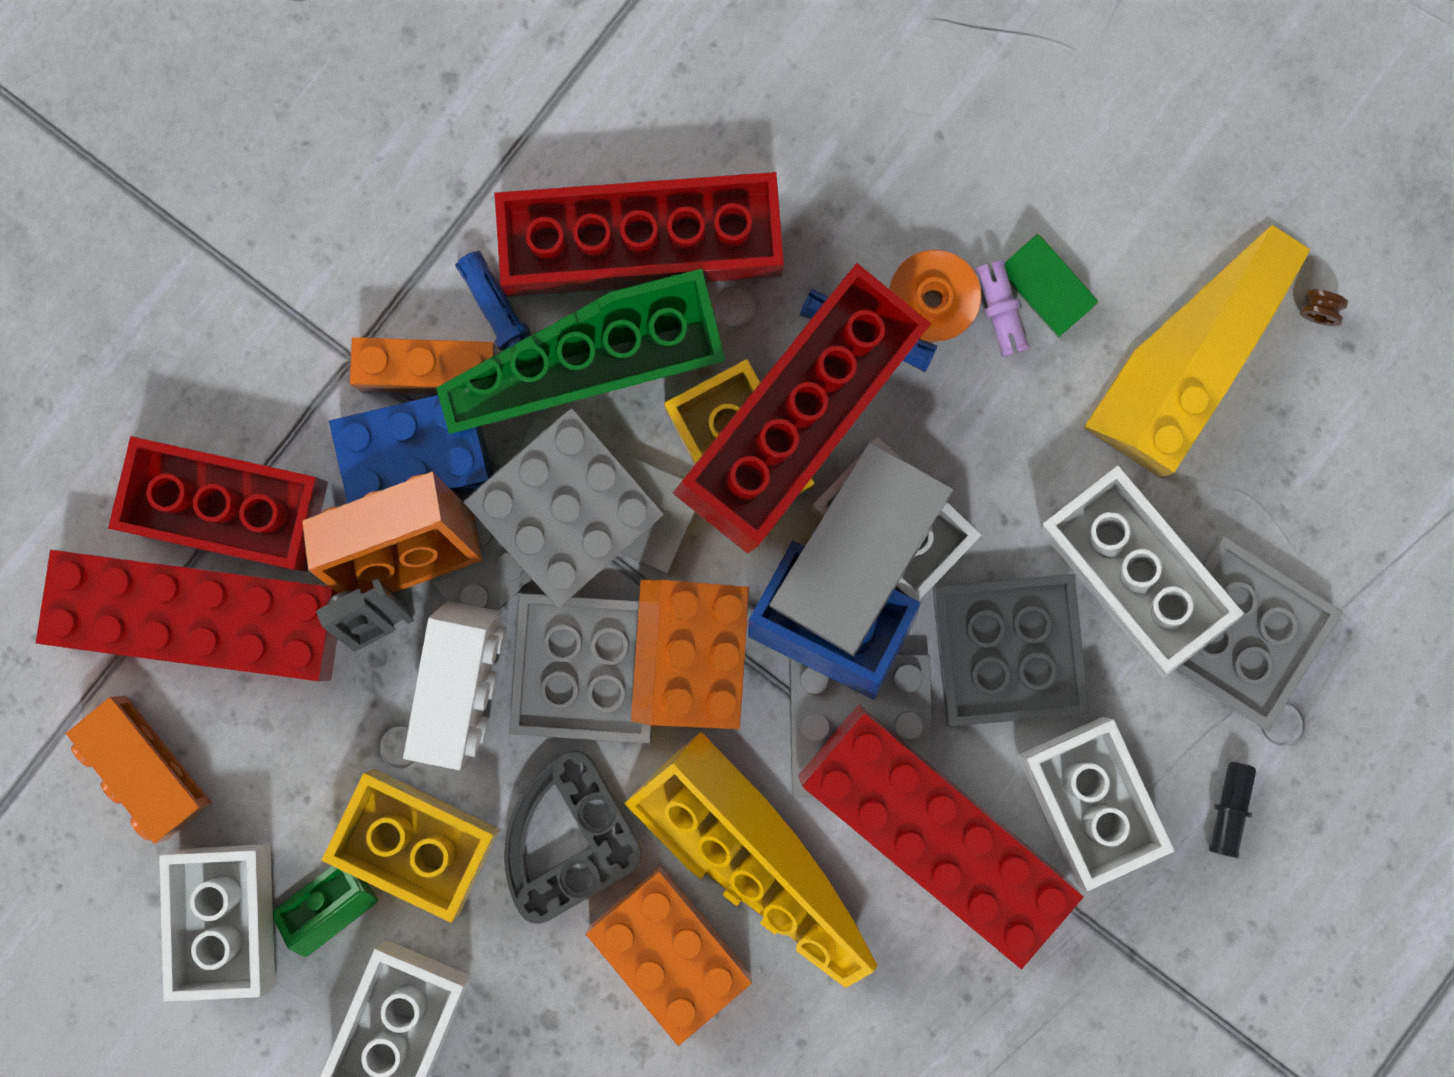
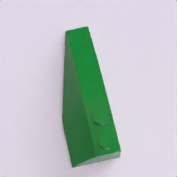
(593, 351)

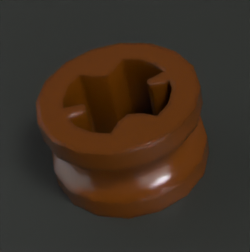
(1324, 307)

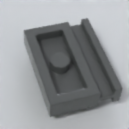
(363, 617)

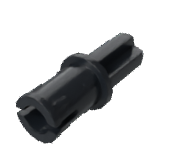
(1233, 809)

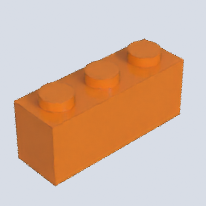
(412, 364)
(137, 769)

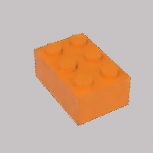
(392, 536)
(690, 654)
(669, 955)

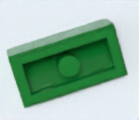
(1049, 285)
(322, 910)

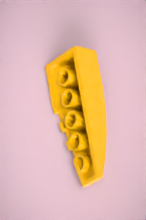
(1195, 356)
(737, 838)

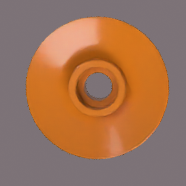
(948, 278)

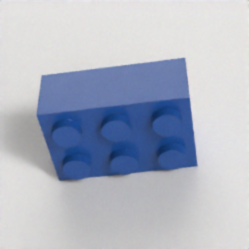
(405, 441)
(872, 660)

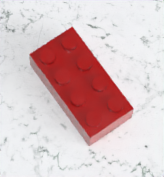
(216, 503)

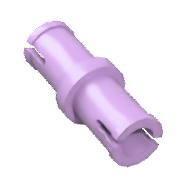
(1002, 308)

